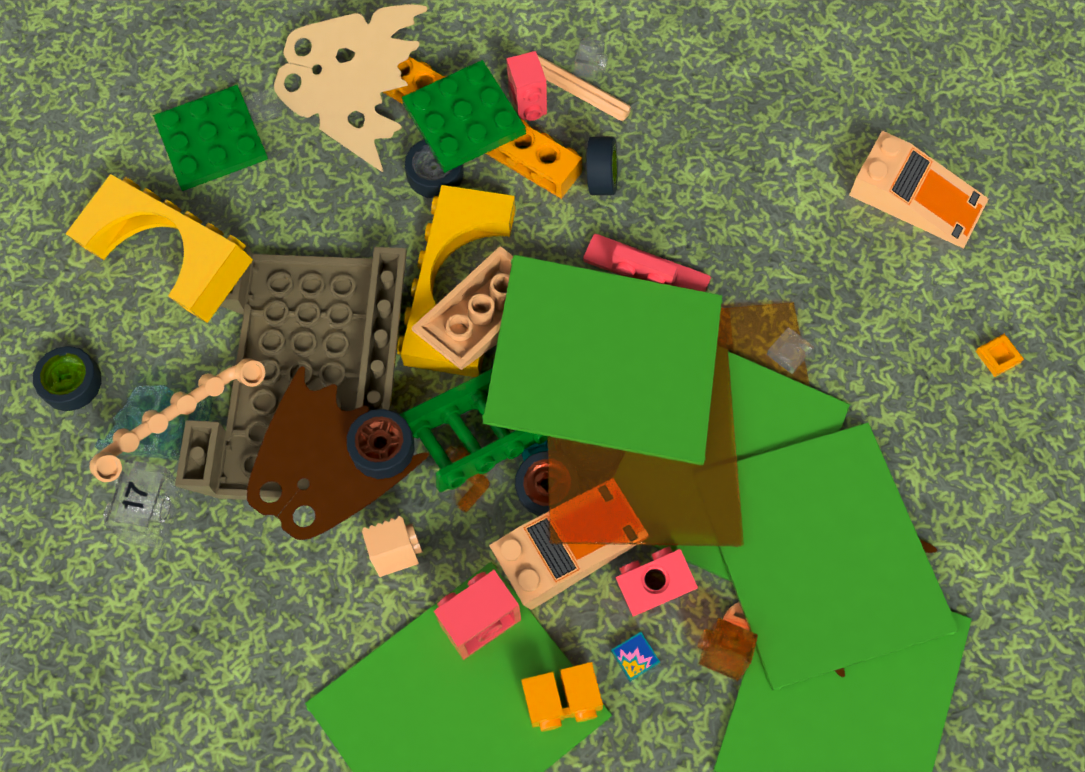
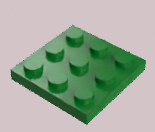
(463, 116)
(210, 137)

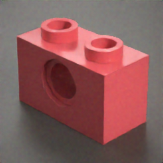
(527, 86)
(676, 576)

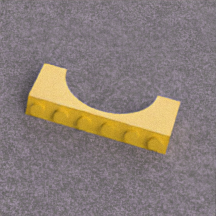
(458, 219)
(209, 261)

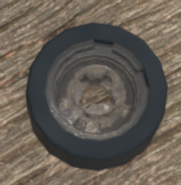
(422, 177)

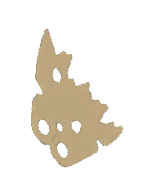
(353, 83)

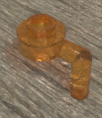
(479, 481)

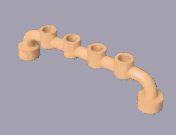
(108, 467)

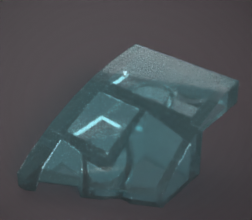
(162, 445)

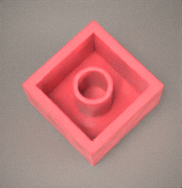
(477, 613)

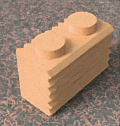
(392, 546)

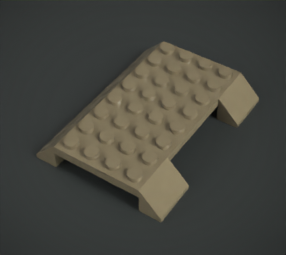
(297, 312)

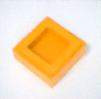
(999, 355)

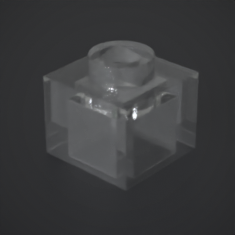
(590, 59)

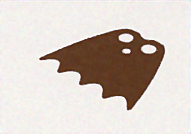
(311, 443)

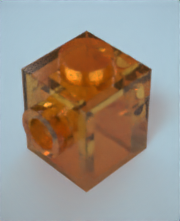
(727, 648)

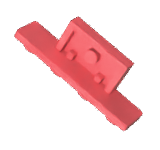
(642, 265)

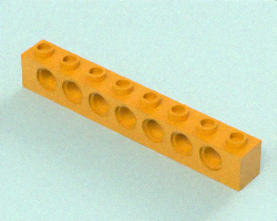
(529, 161)

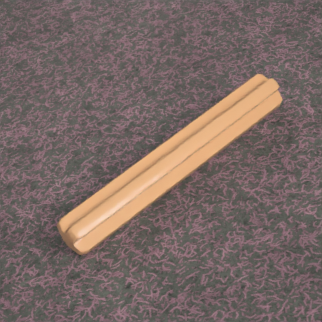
(584, 90)

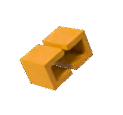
(580, 692)

